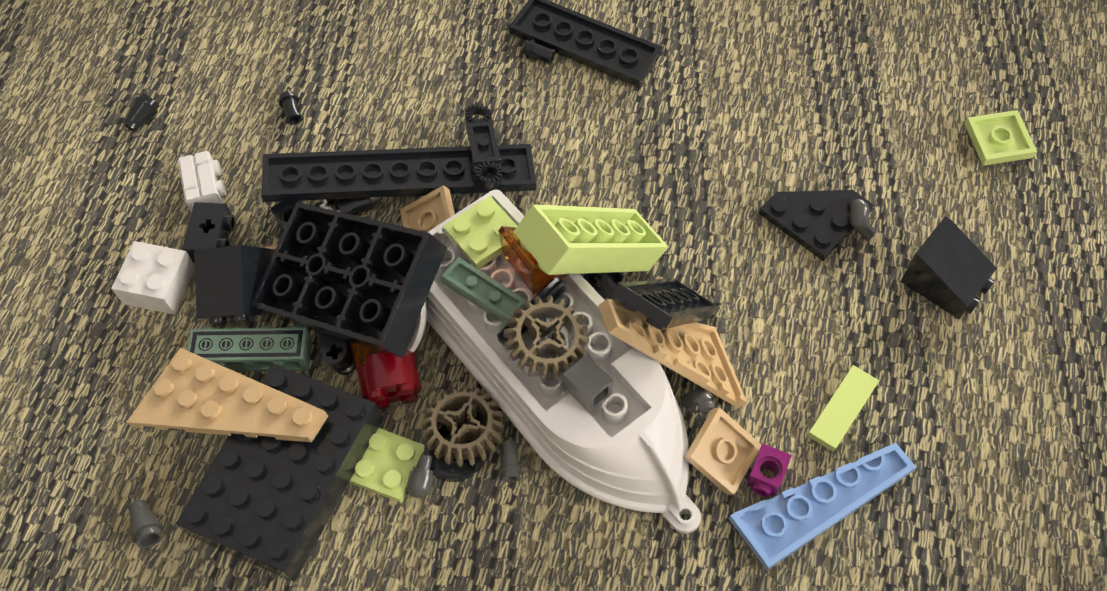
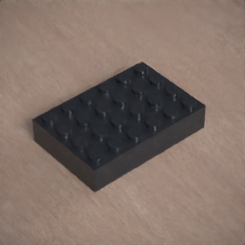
(350, 277)
(275, 496)

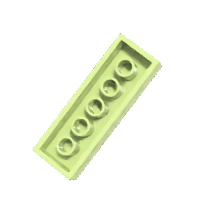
(589, 239)

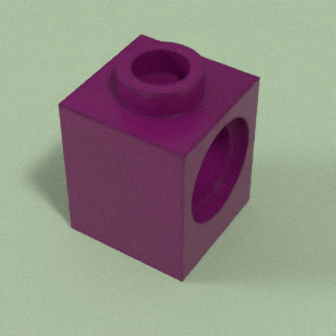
(770, 459)

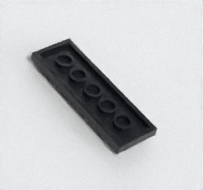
(586, 40)
(665, 302)

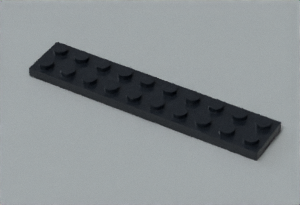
(388, 173)

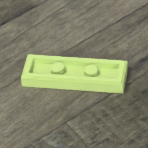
(843, 408)

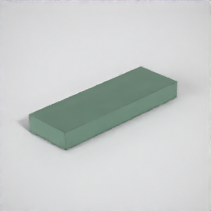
(481, 290)

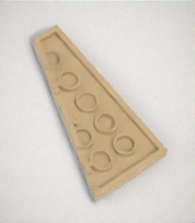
(687, 349)
(219, 401)

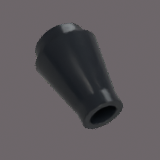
(140, 112)

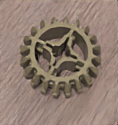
(529, 319)
(443, 414)

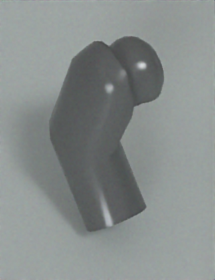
(859, 218)
(698, 397)

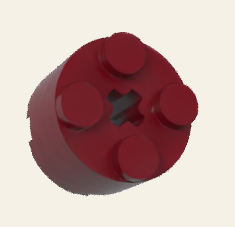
(389, 379)

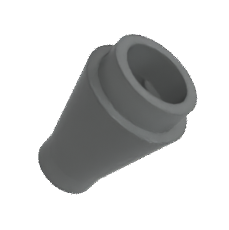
(145, 527)

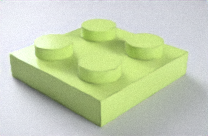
(1000, 137)
(477, 231)
(387, 464)

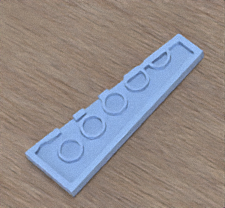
(801, 514)

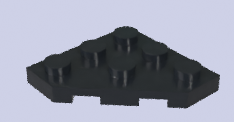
(813, 217)

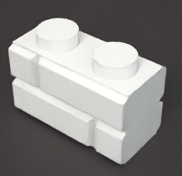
(200, 179)

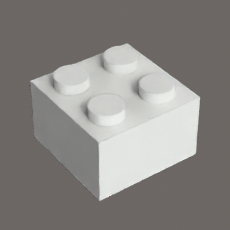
(154, 277)

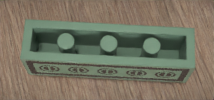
(253, 348)

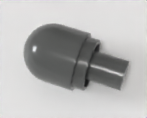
(421, 478)

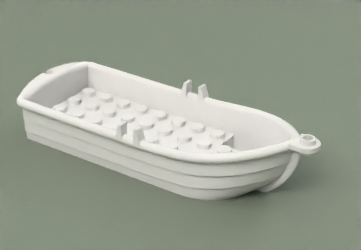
(621, 451)

